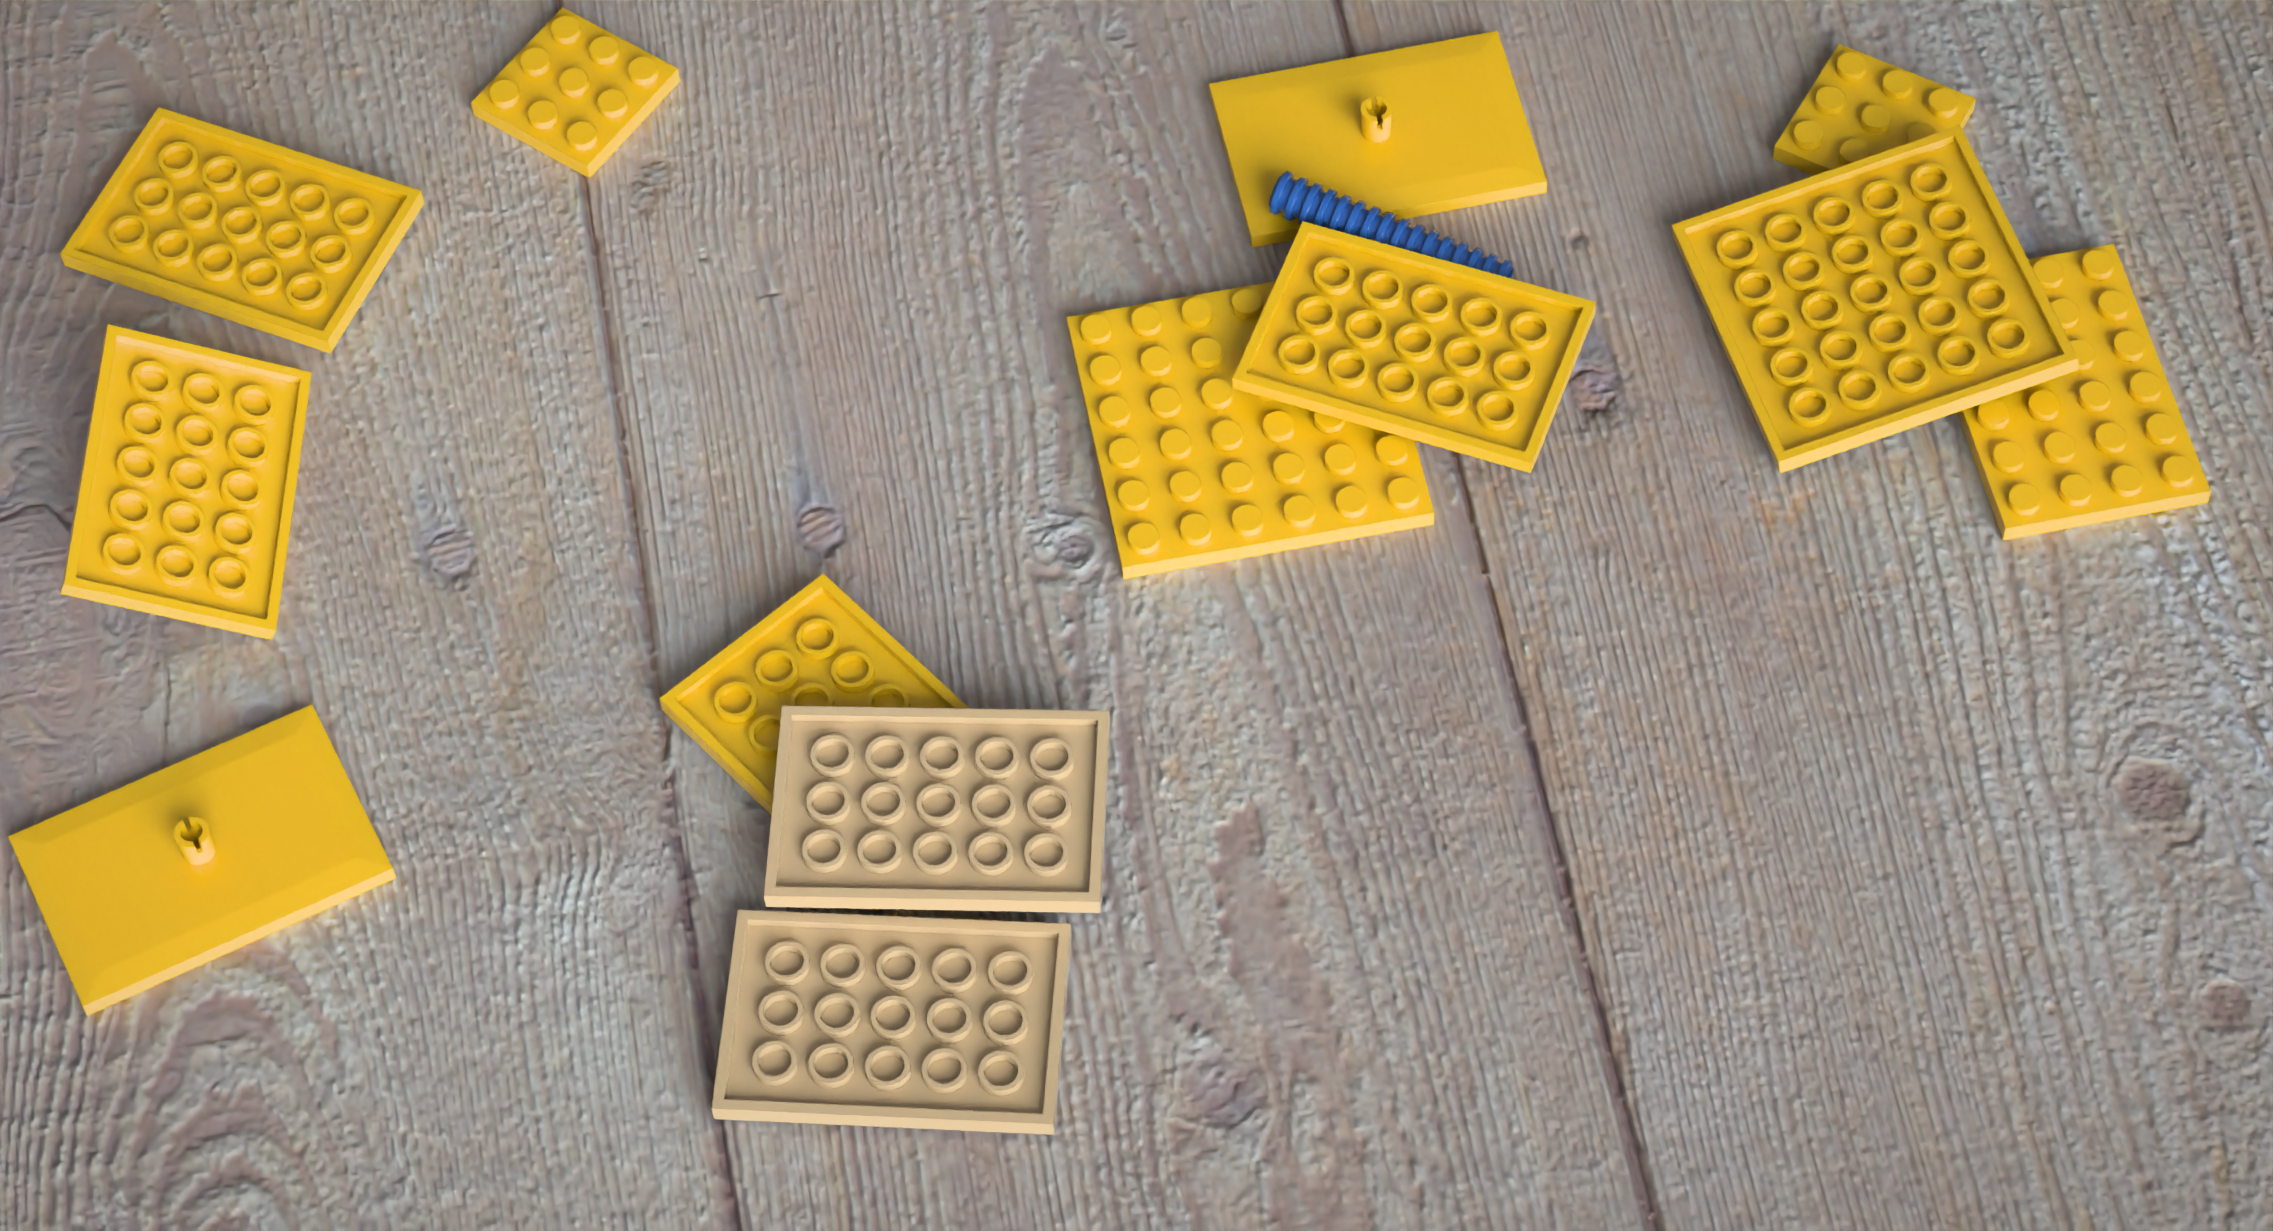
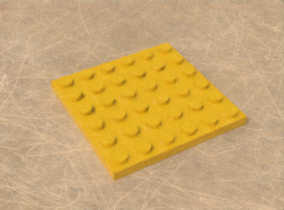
(1873, 299)
(1219, 471)

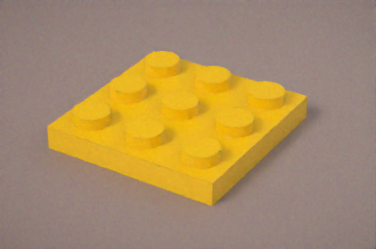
(575, 92)
(1865, 109)

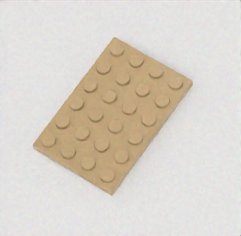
(939, 809)
(893, 1022)

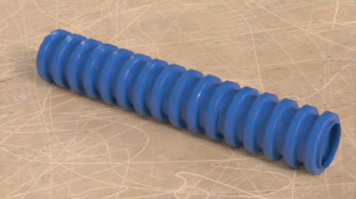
(1328, 210)

